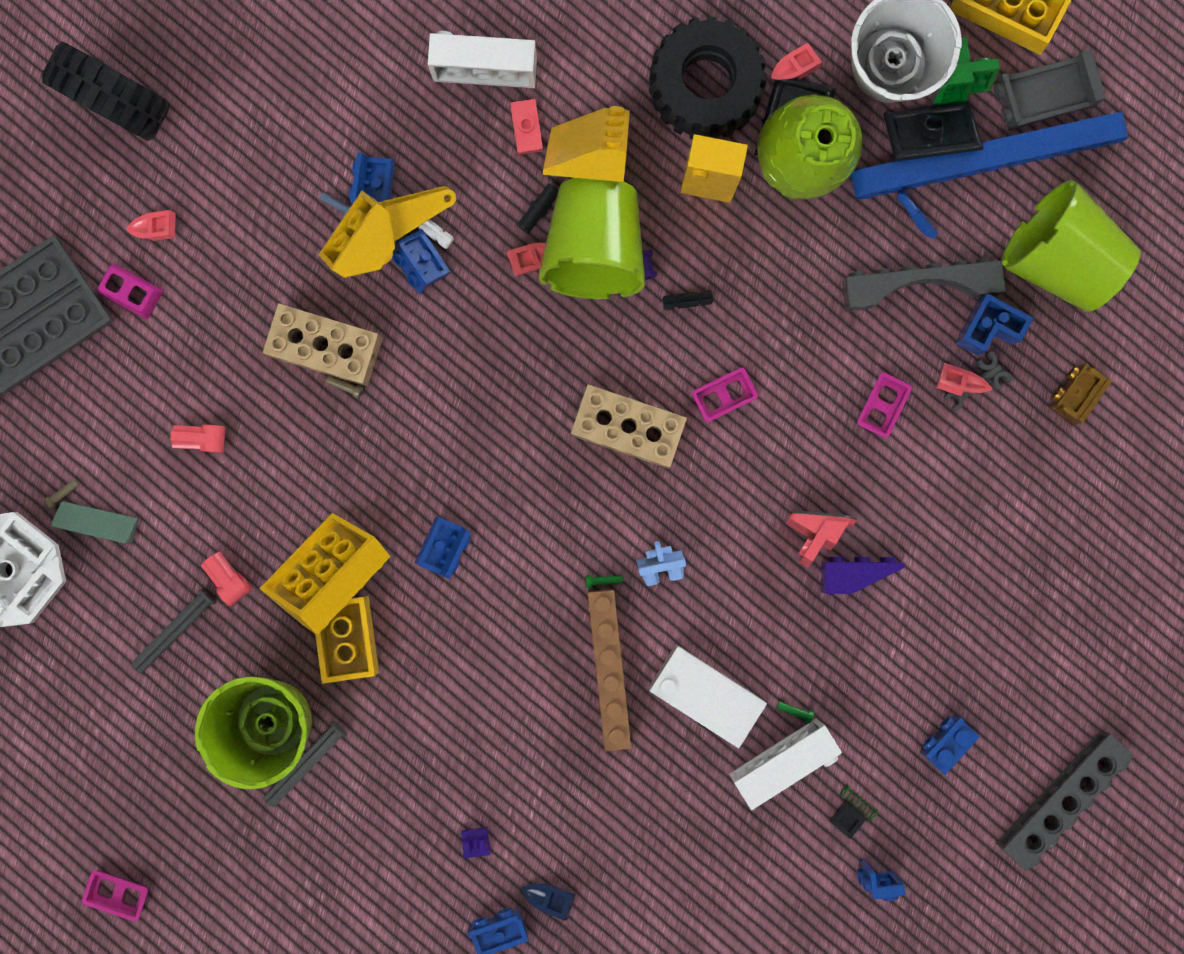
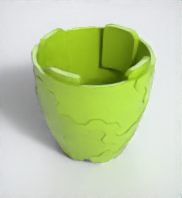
(796, 159)

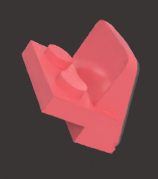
(821, 529)

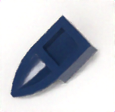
(550, 899)

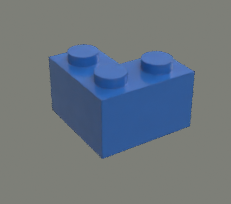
(990, 319)

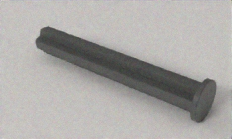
(173, 631)
(306, 762)

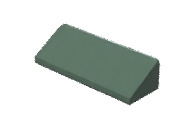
(95, 522)

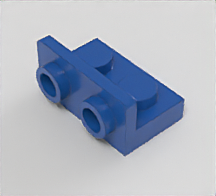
(419, 261)
(949, 743)

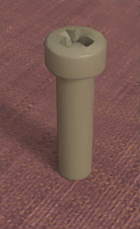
(355, 390)
(51, 501)

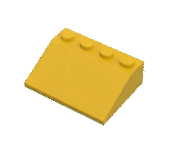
(590, 146)
(325, 572)

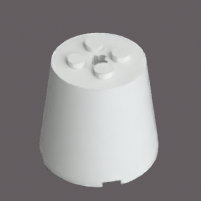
(916, 33)

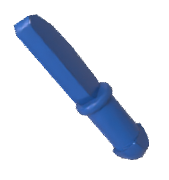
(917, 216)

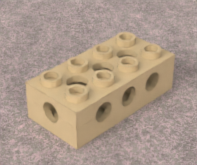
(315, 329)
(641, 414)

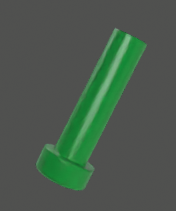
(608, 580)
(808, 716)

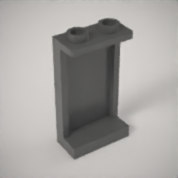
(1049, 91)

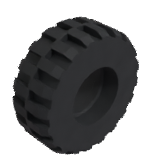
(712, 42)
(105, 91)

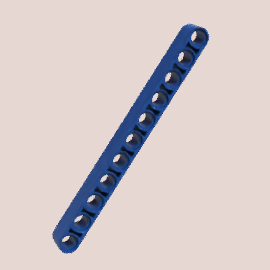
(996, 155)

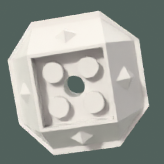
(36, 570)

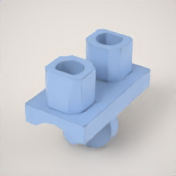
(661, 560)

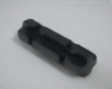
(687, 300)

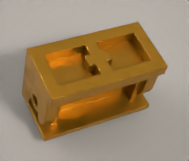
(1080, 393)

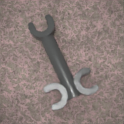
(992, 372)

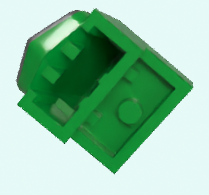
(967, 78)

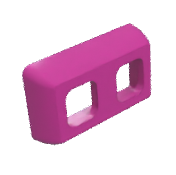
(122, 296)
(719, 387)
(891, 411)
(114, 904)

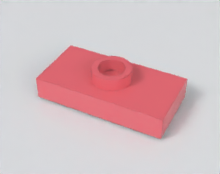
(526, 126)

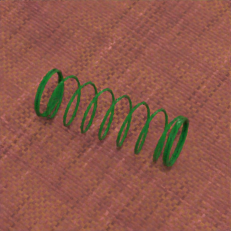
(870, 818)

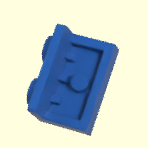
(373, 177)
(443, 547)
(880, 885)
(498, 932)

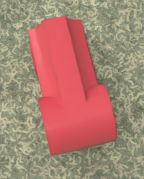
(206, 438)
(230, 585)

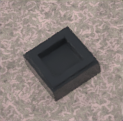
(847, 819)

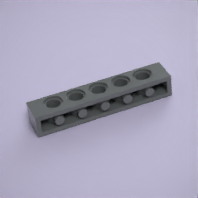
(1050, 801)

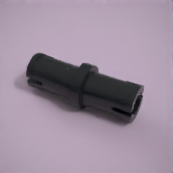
(538, 208)

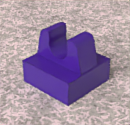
(475, 842)

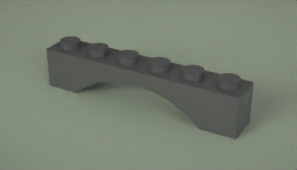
(974, 280)

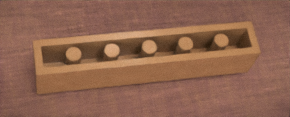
(609, 670)

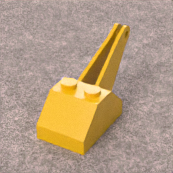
(370, 228)

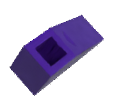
(850, 577)

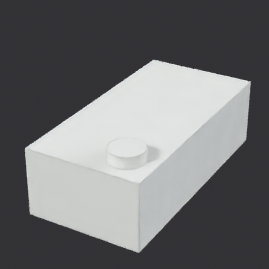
(482, 60)
(707, 696)
(785, 763)

